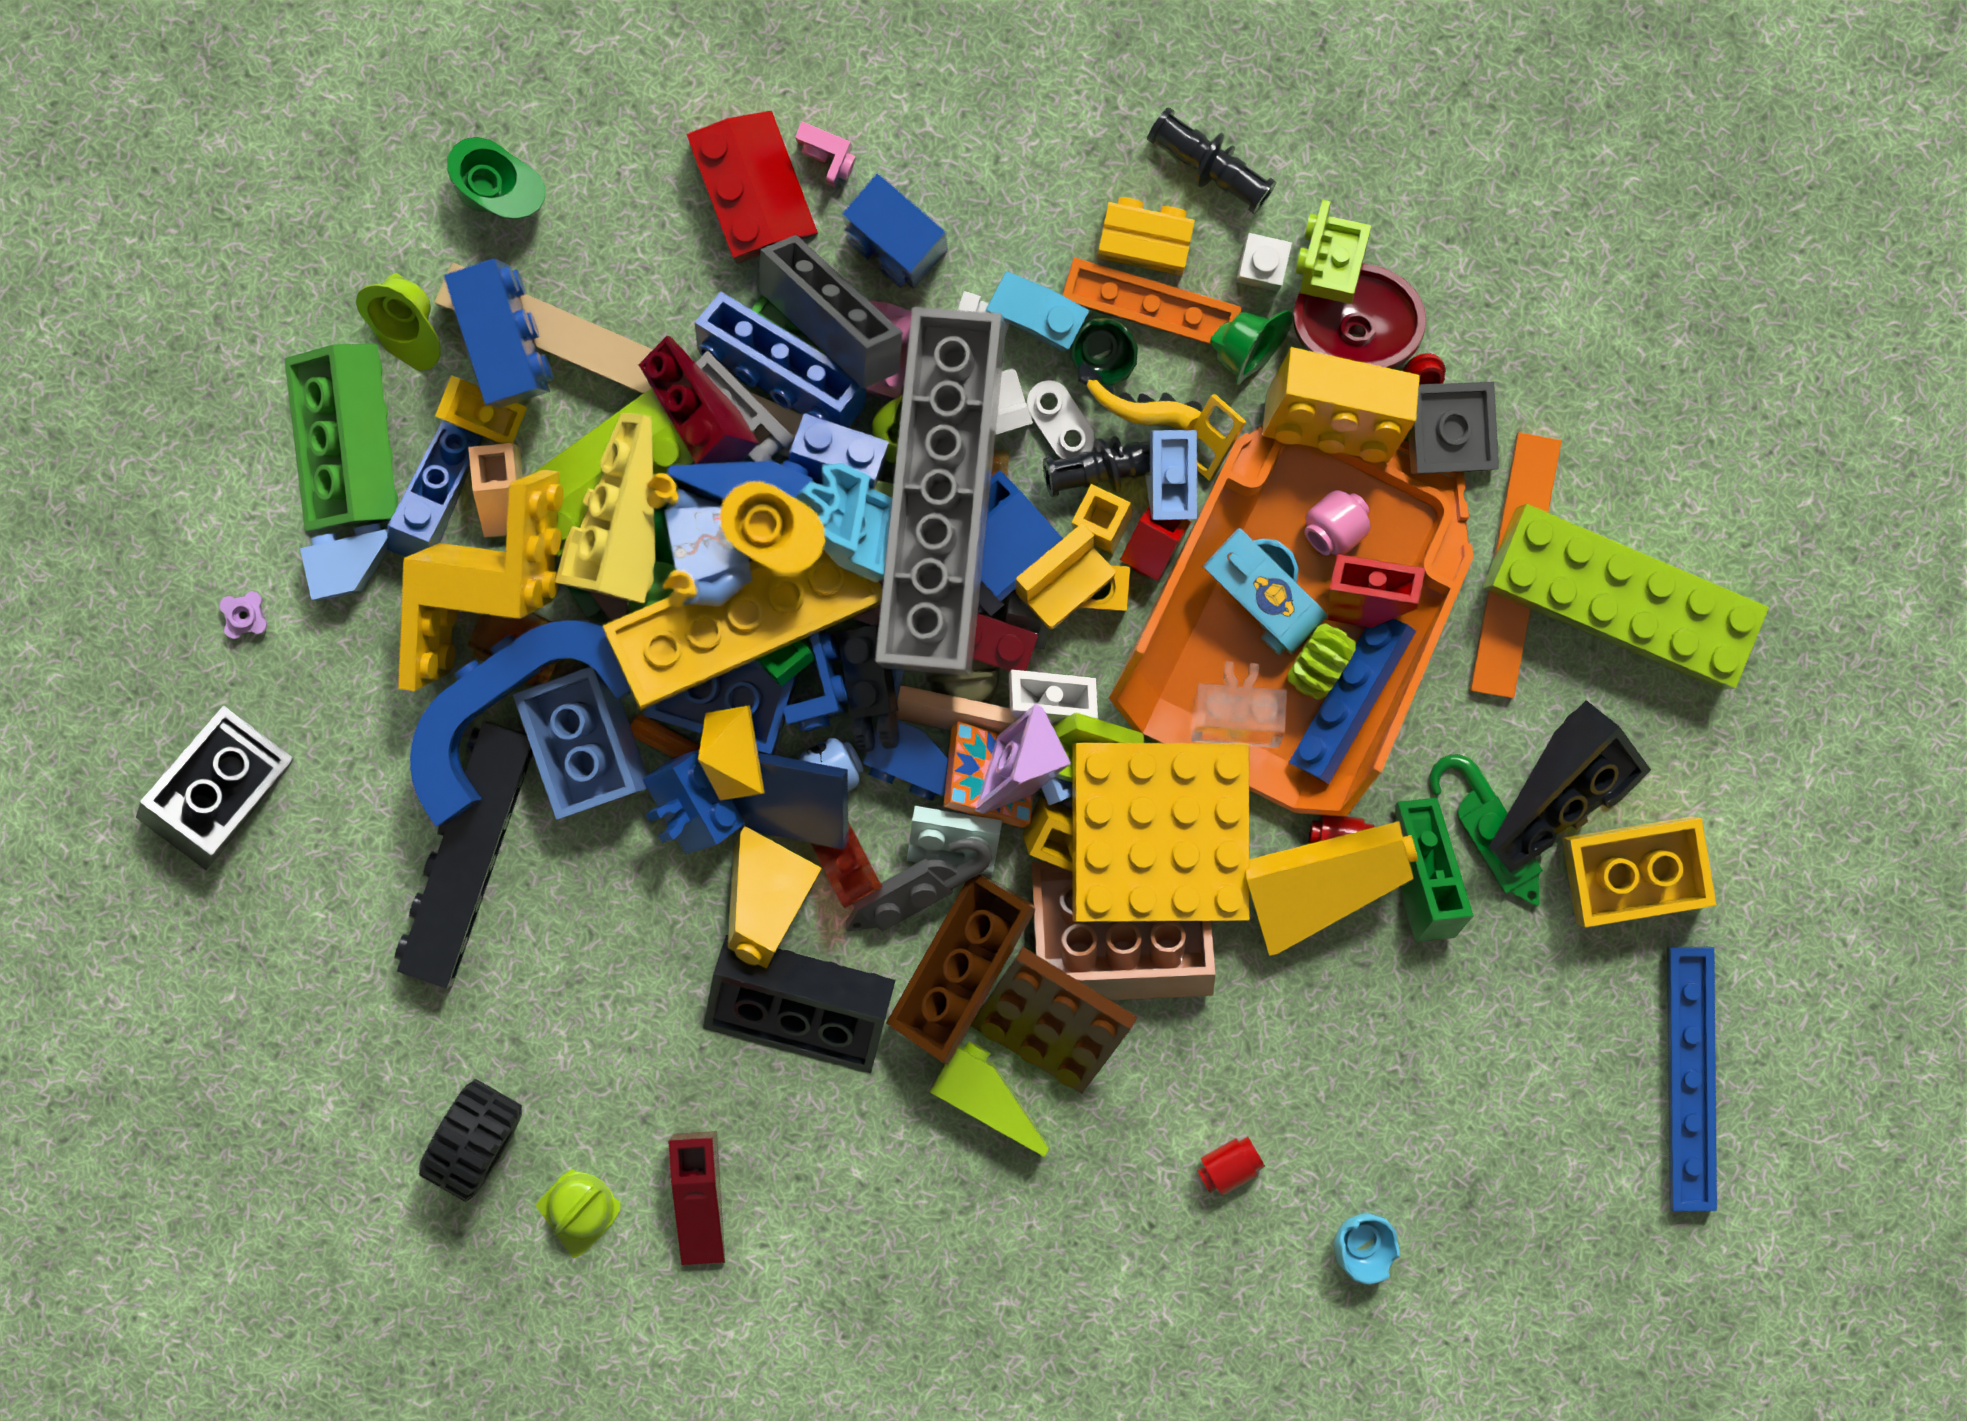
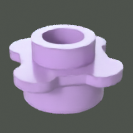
(252, 606)

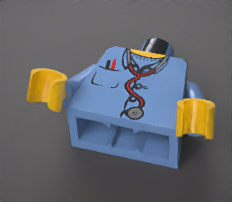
(705, 561)

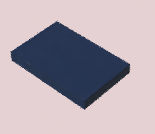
(799, 802)

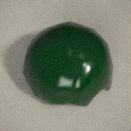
(1100, 336)

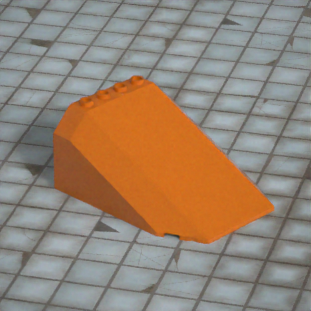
(1201, 625)

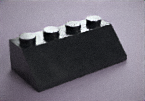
(800, 1006)

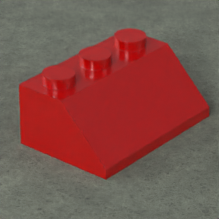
(751, 183)

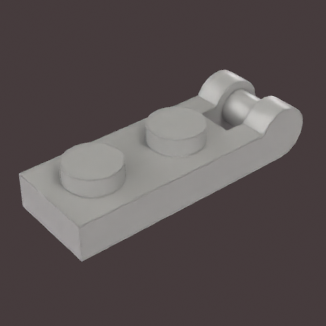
(750, 408)

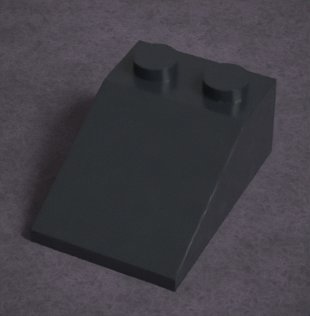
(213, 787)

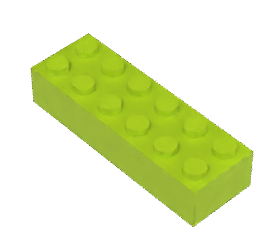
(1625, 597)

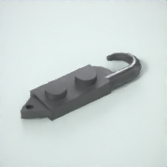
(917, 888)

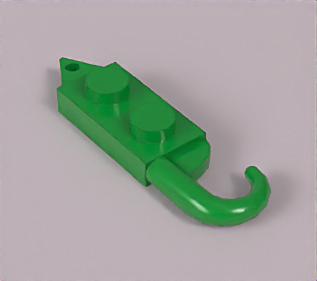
(1481, 817)

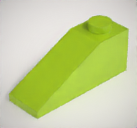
(982, 1092)

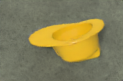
(772, 527)

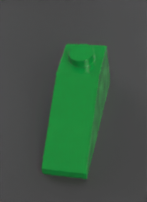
(1436, 894)

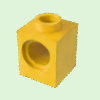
(1118, 593)

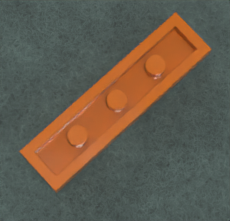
(1147, 301)

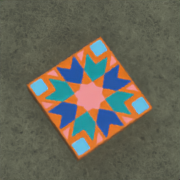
(966, 770)

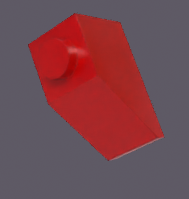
(1372, 591)

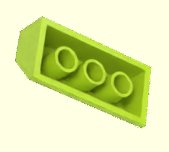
(581, 467)

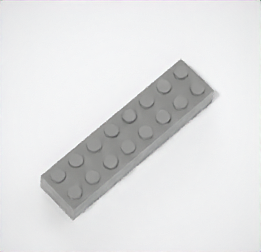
(941, 491)

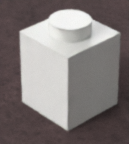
(1263, 262)

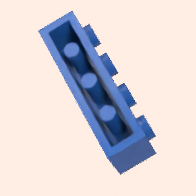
(777, 362)

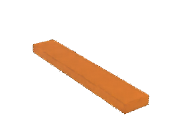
(1504, 620)

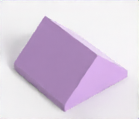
(1022, 761)

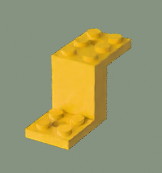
(479, 580)

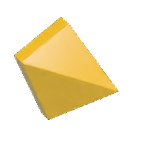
(730, 753)

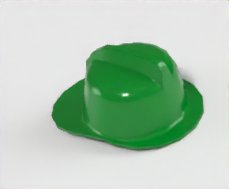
(494, 180)
(1250, 342)

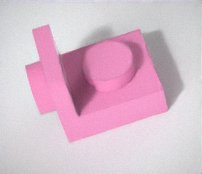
(821, 144)

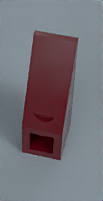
(697, 407)
(697, 1197)

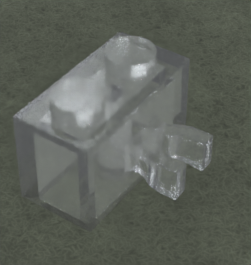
(1239, 713)

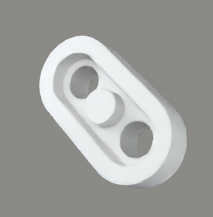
(1060, 420)

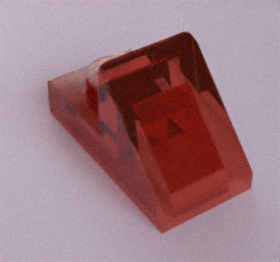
(849, 870)

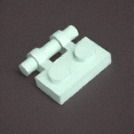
(935, 829)

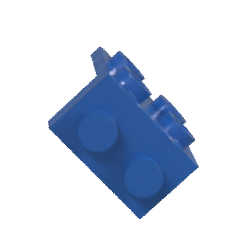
(815, 713)

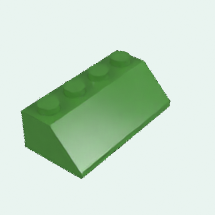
(341, 436)

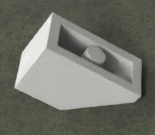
(1054, 692)

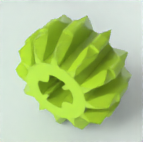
(1321, 661)

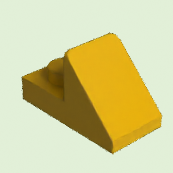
(465, 408)

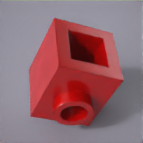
(1154, 544)

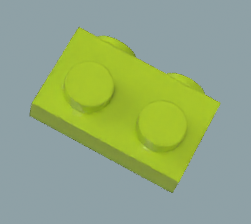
(1334, 256)

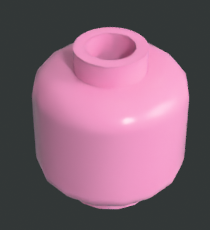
(1337, 523)

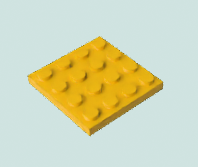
(1160, 831)

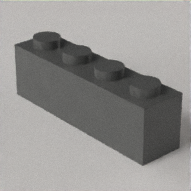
(830, 311)

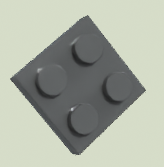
(1454, 429)

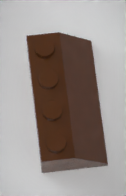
(961, 966)

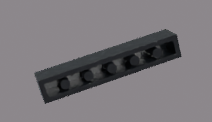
(465, 858)

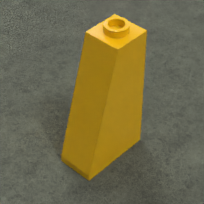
(1325, 881)

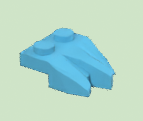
(853, 519)

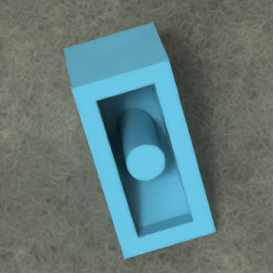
(1037, 311)

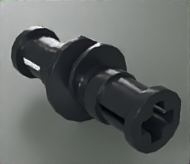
(1211, 161)
(1105, 464)

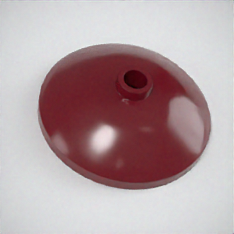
(1383, 313)

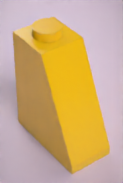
(765, 895)

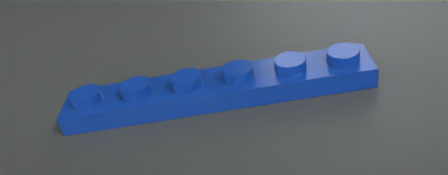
(1692, 1078)

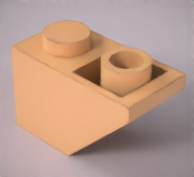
(491, 473)

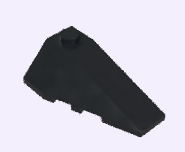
(1578, 771)

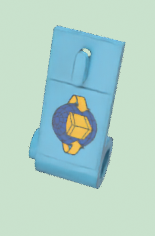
(1265, 592)

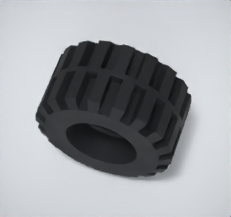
(470, 1140)

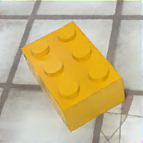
(1340, 405)
(1639, 871)

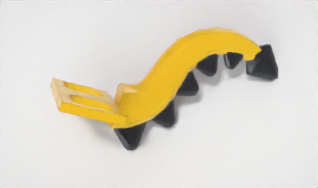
(1170, 413)

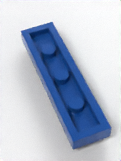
(1351, 699)

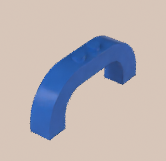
(437, 738)

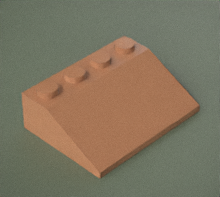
(1119, 956)

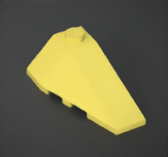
(617, 536)

